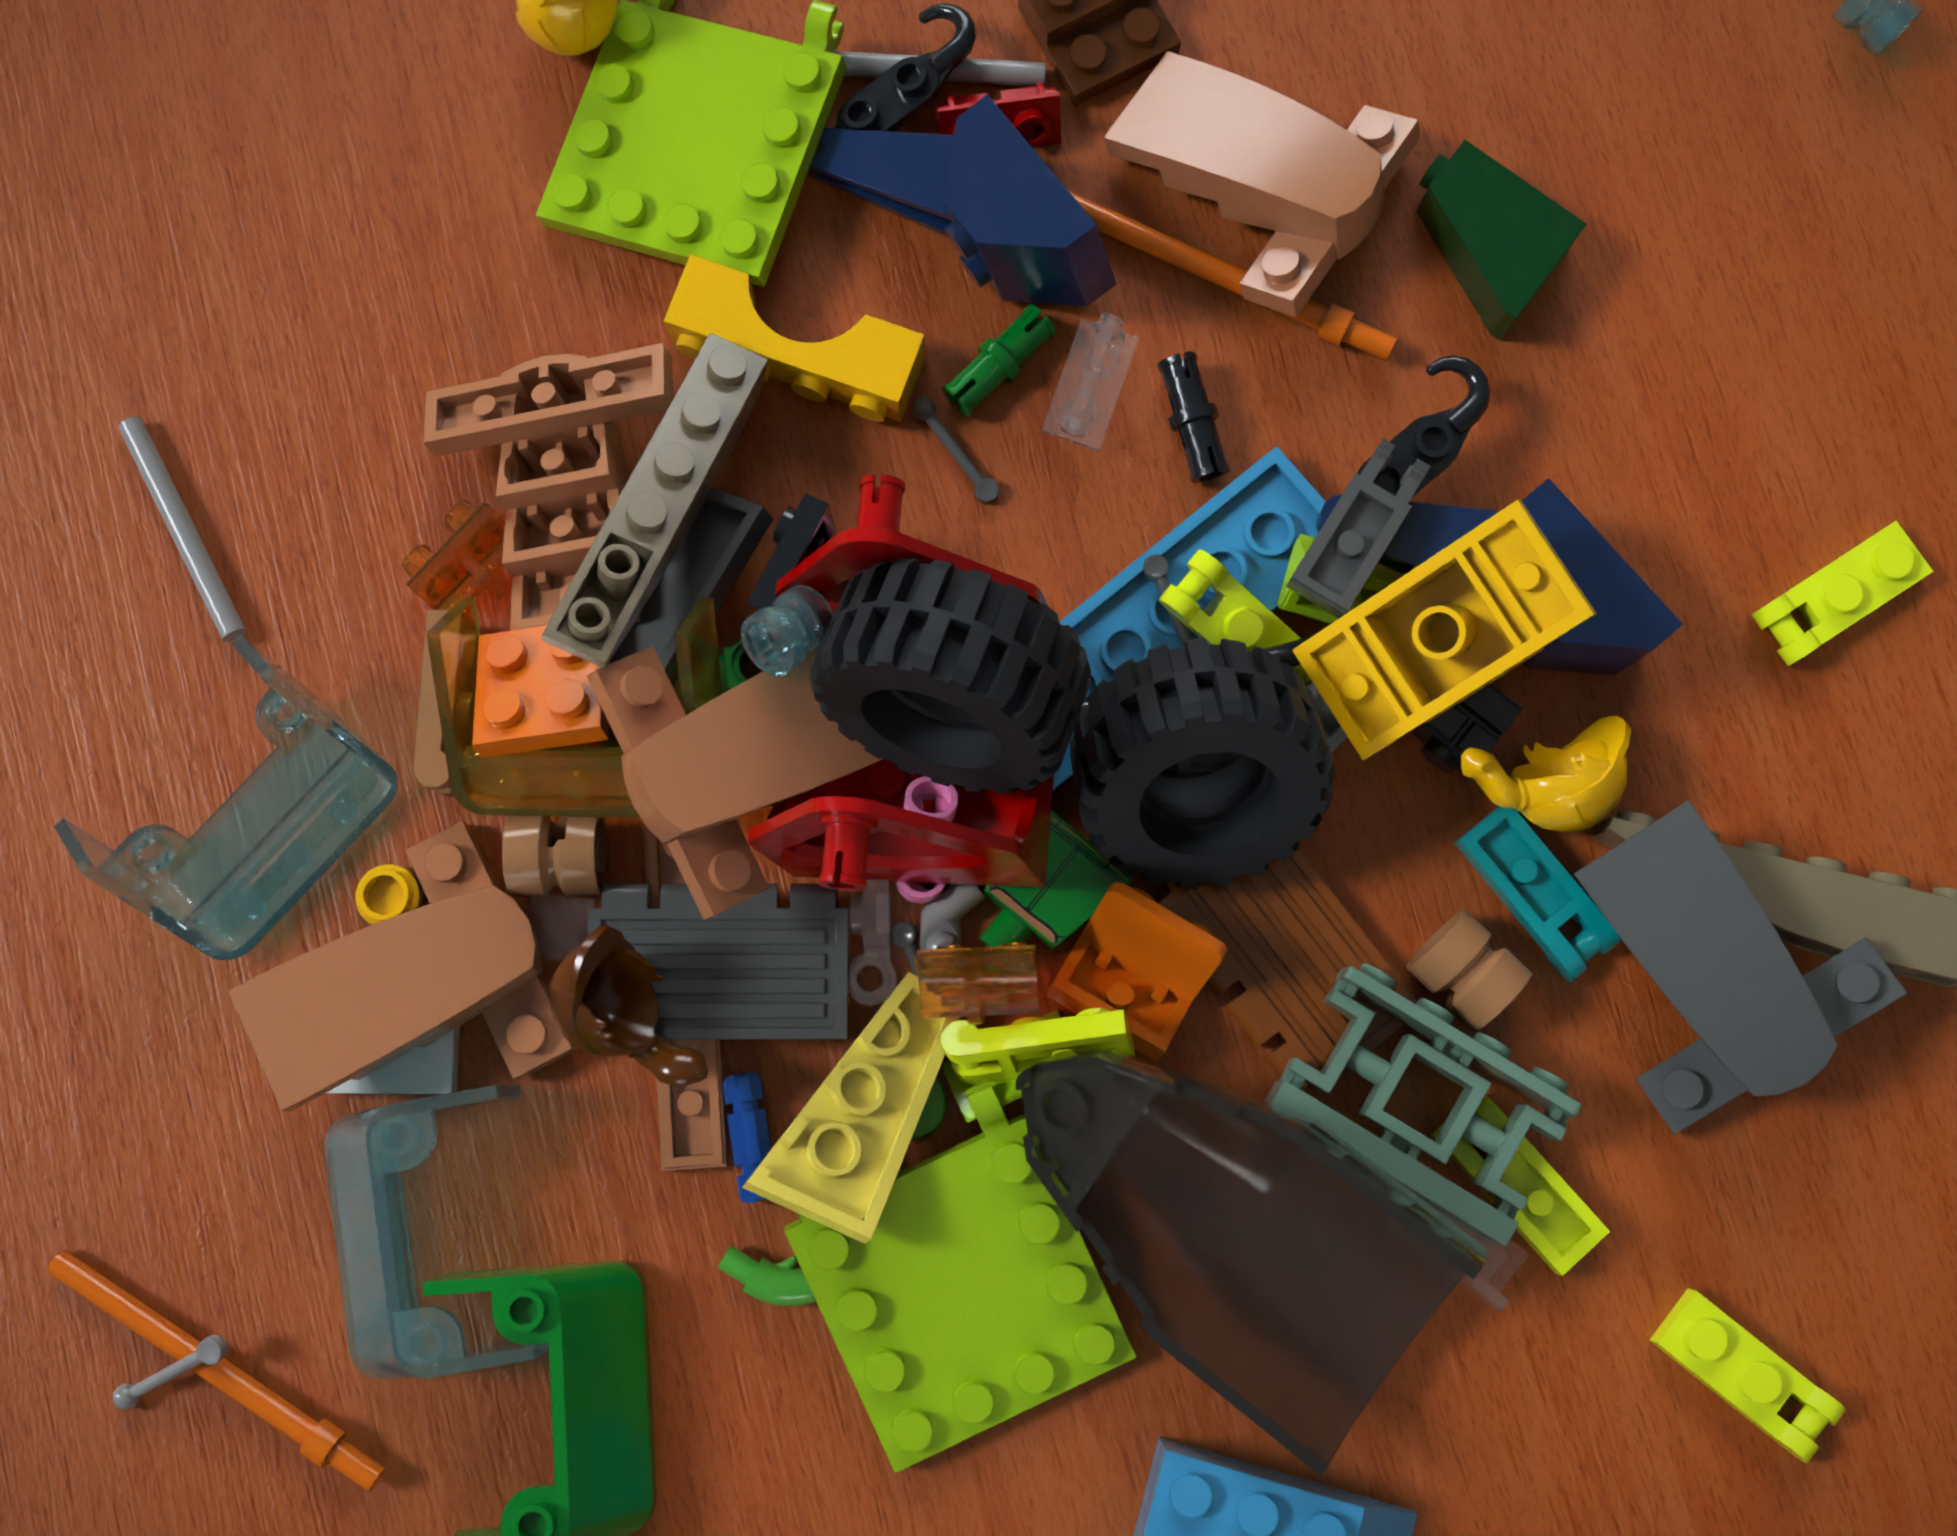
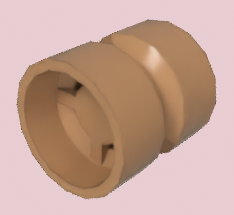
(553, 854)
(1473, 975)

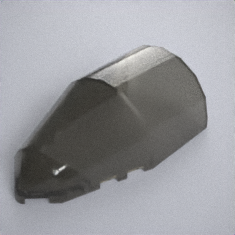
(1244, 1237)

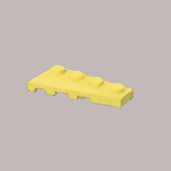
(858, 1124)

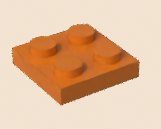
(532, 696)

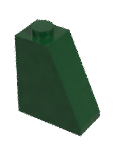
(1494, 232)

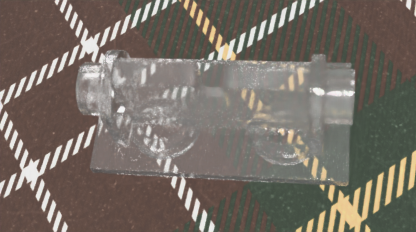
(1091, 382)

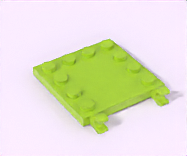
(695, 137)
(963, 1296)

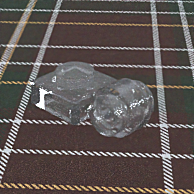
(873, 919)

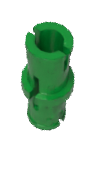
(999, 360)

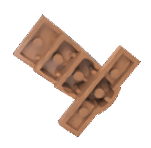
(1266, 167)
(557, 456)
(718, 764)
(406, 983)

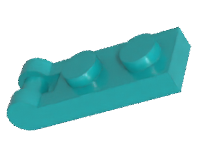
(1537, 890)

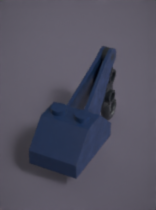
(974, 186)
(1629, 613)

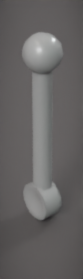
(208, 1351)

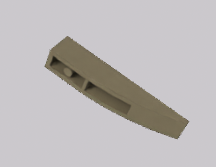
(658, 502)
(1830, 910)

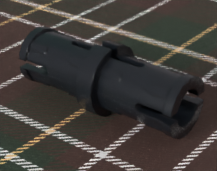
(1193, 417)

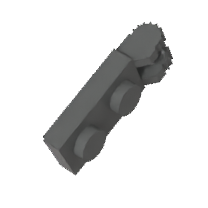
(1355, 535)

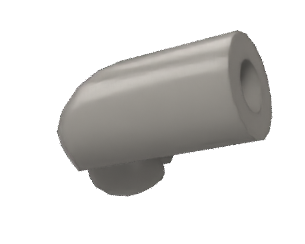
(942, 917)

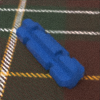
(747, 1128)

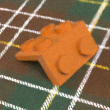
(1141, 962)

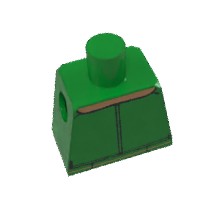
(1073, 889)

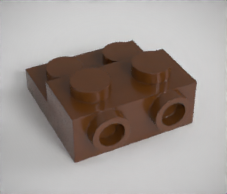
(1099, 40)

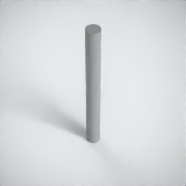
(969, 71)
(182, 529)

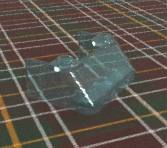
(264, 840)
(378, 1288)

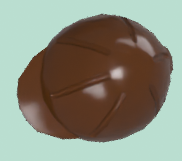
(611, 1009)

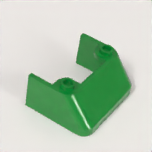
(598, 1389)

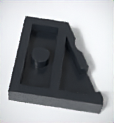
(797, 536)

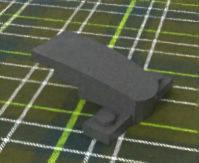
(1726, 971)

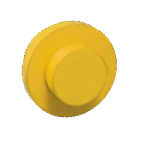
(387, 893)

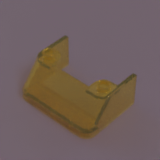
(556, 780)

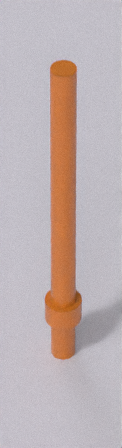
(1332, 323)
(319, 1441)

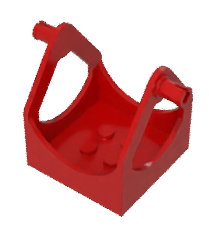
(859, 822)

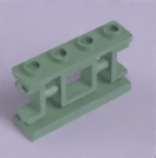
(1450, 1055)

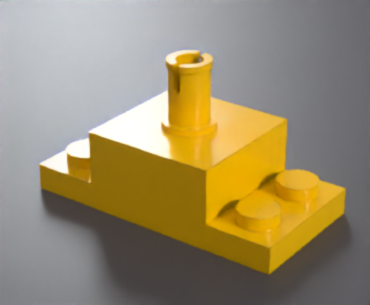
(1444, 630)

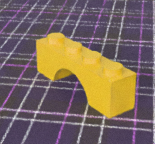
(865, 367)

